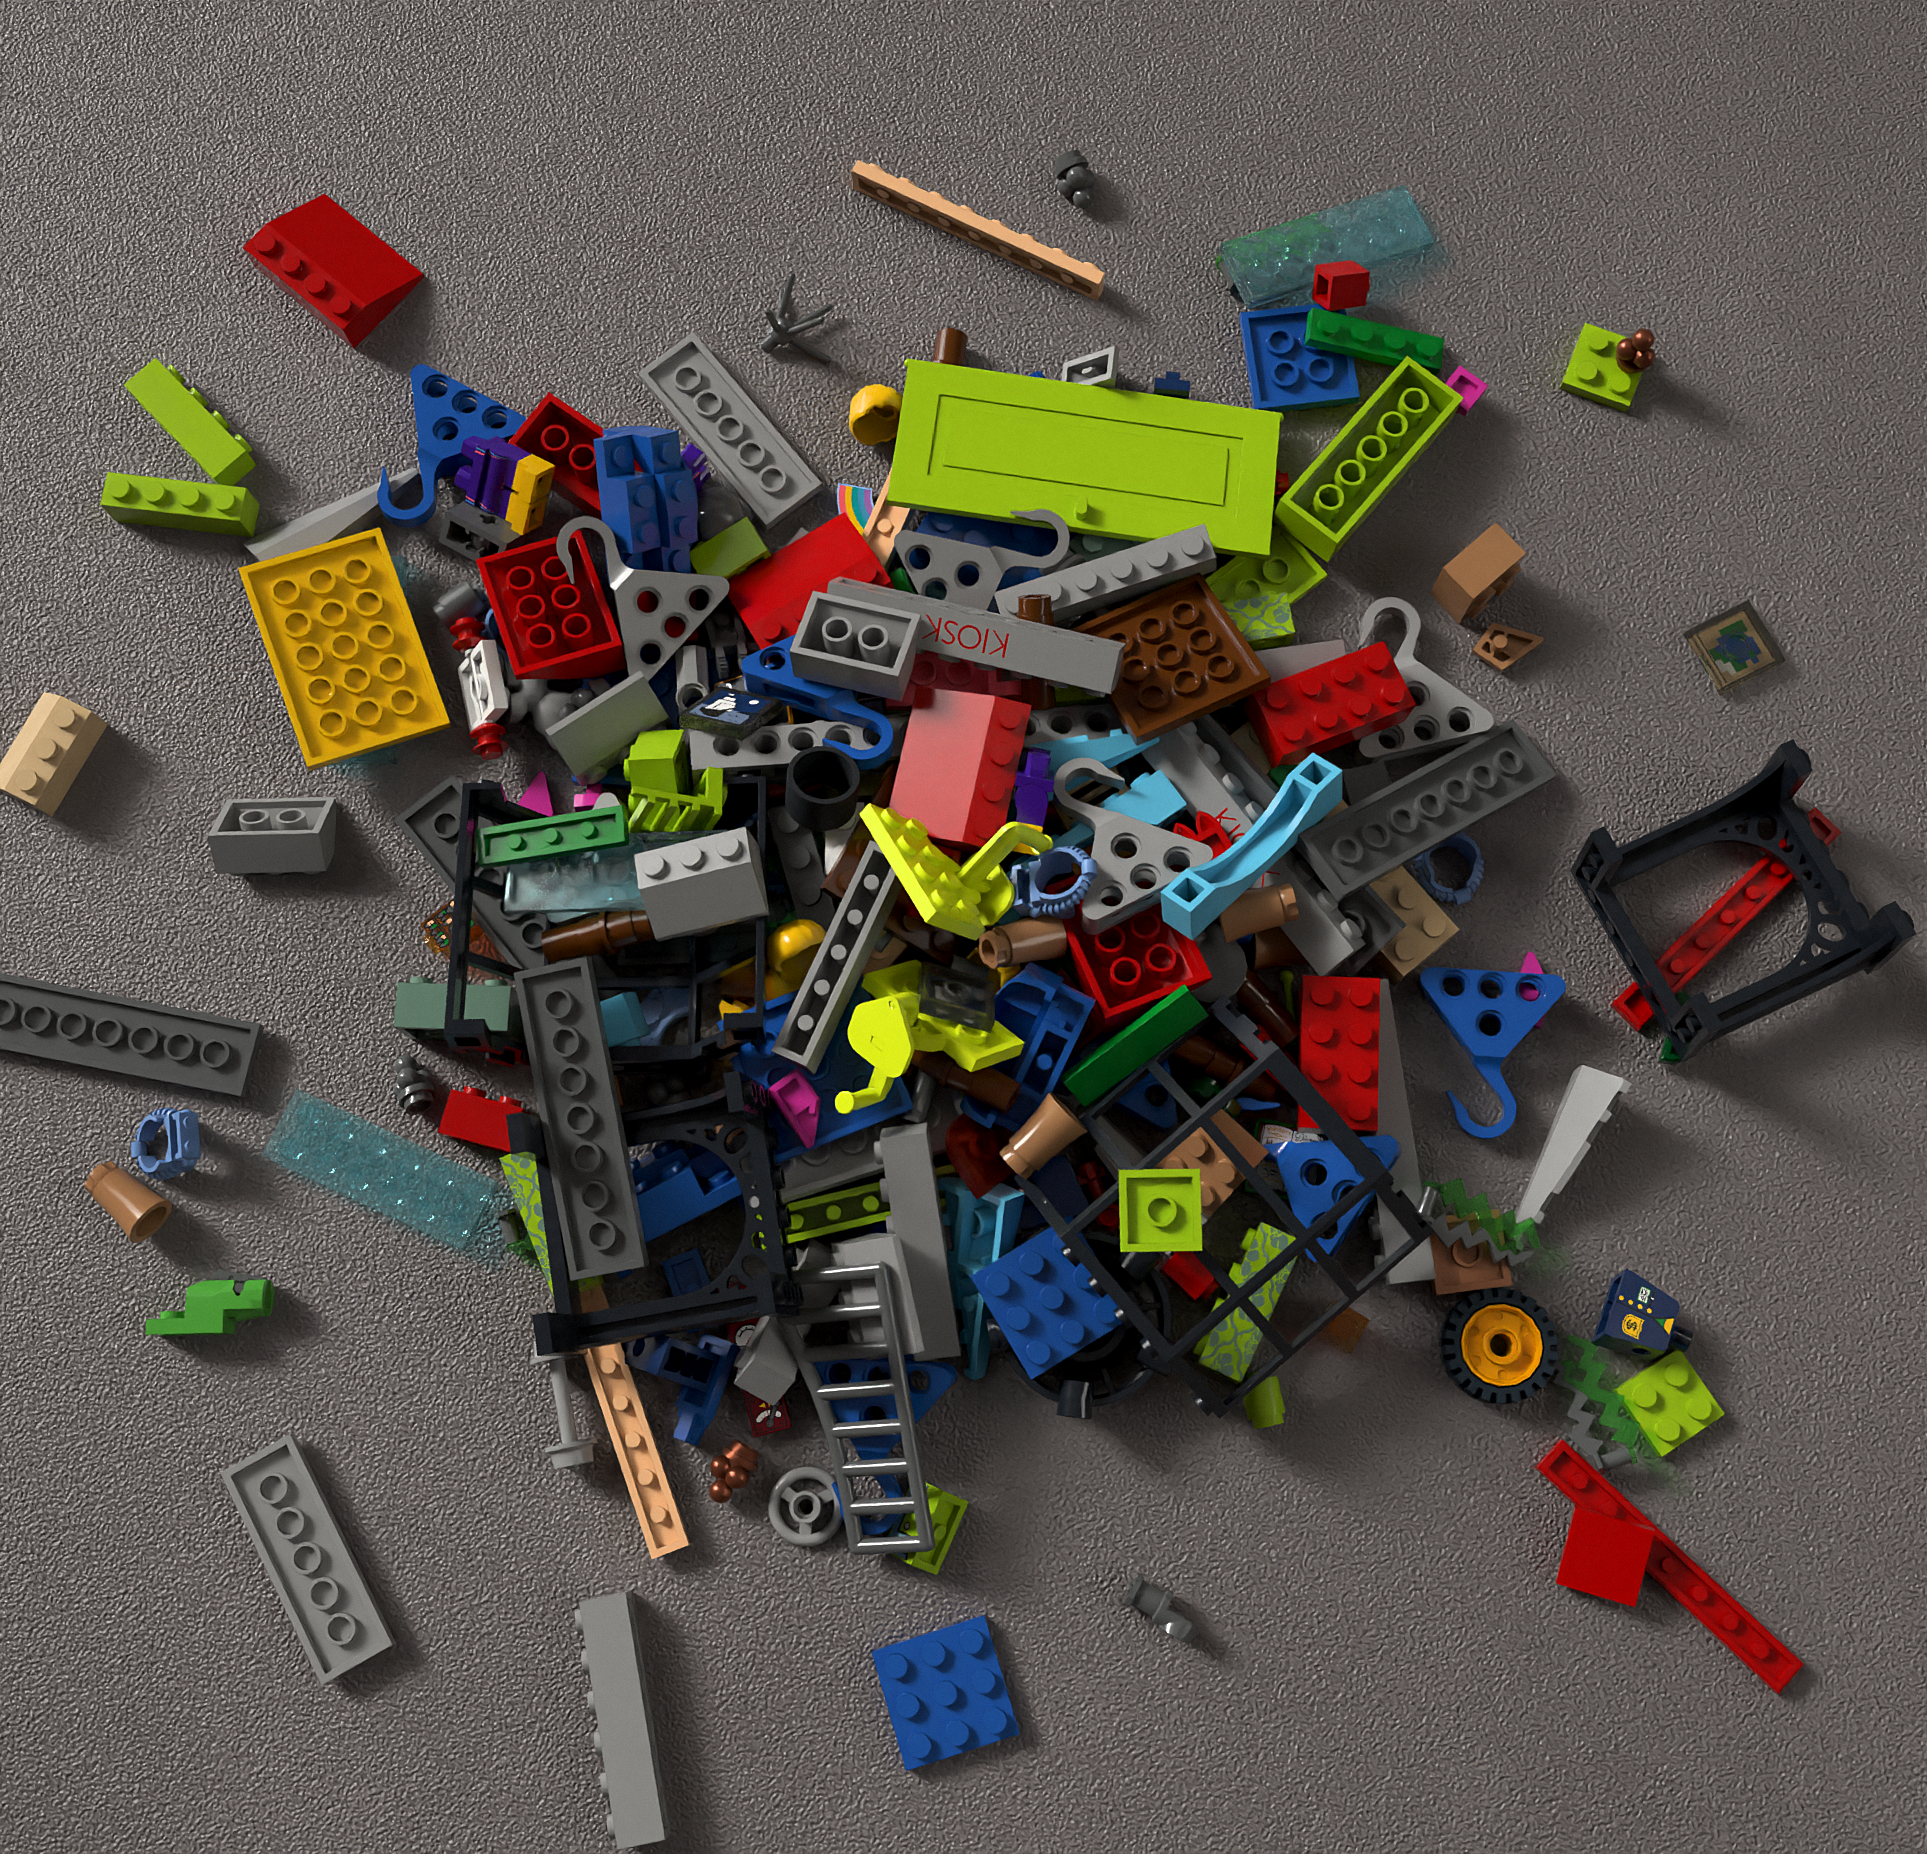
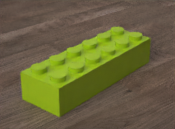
(1367, 459)

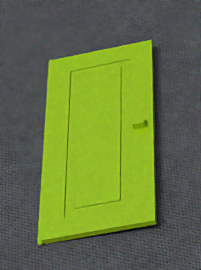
(1088, 453)

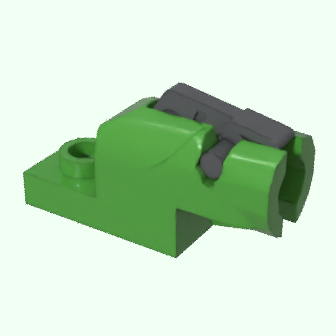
(216, 1306)

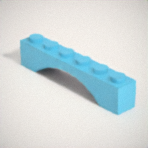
(1149, 800)
(1208, 889)

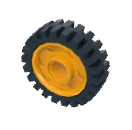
(1528, 1341)

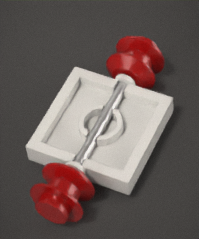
(481, 687)

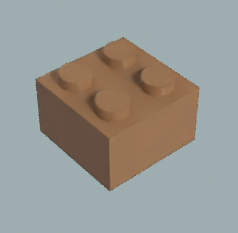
(1478, 574)
(1217, 1173)

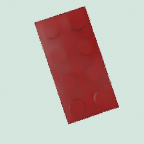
(566, 440)
(1329, 705)
(1341, 1048)

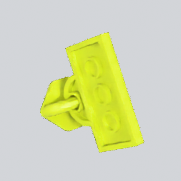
(942, 891)
(892, 1028)

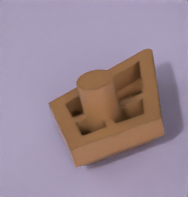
(1505, 646)

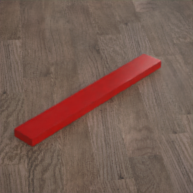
(1719, 925)
(1676, 1572)

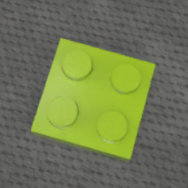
(1595, 371)
(1160, 1210)
(1669, 1402)

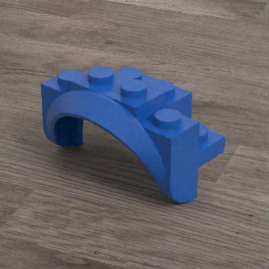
(647, 508)
(1049, 1022)
(670, 1188)

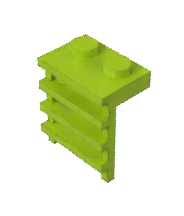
(701, 810)

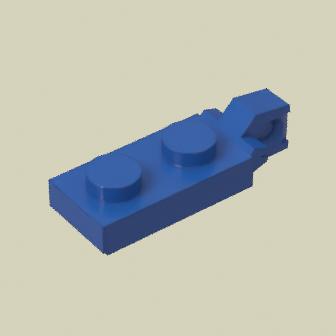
(697, 1406)

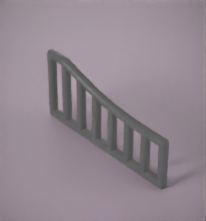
(836, 1432)

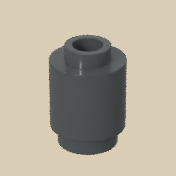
(461, 602)

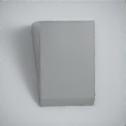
(1093, 369)

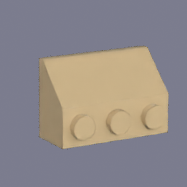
(49, 752)

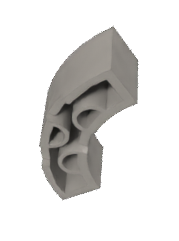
(767, 1361)

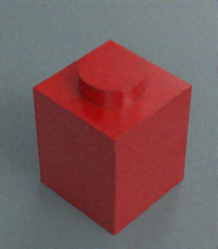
(1340, 285)
(1189, 1275)

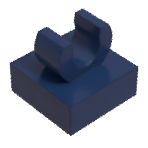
(1172, 386)

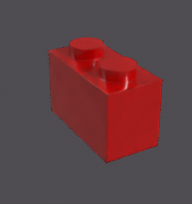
(479, 1120)

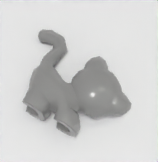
(536, 698)

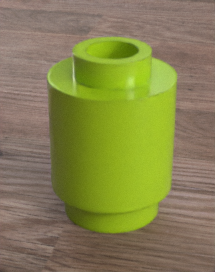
(1265, 1403)

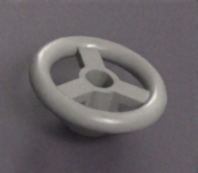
(805, 1535)

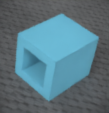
(624, 1020)

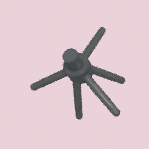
(783, 331)

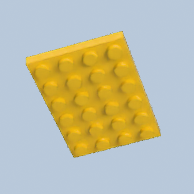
(344, 648)

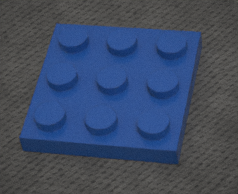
(1288, 373)
(1044, 1302)
(945, 1692)

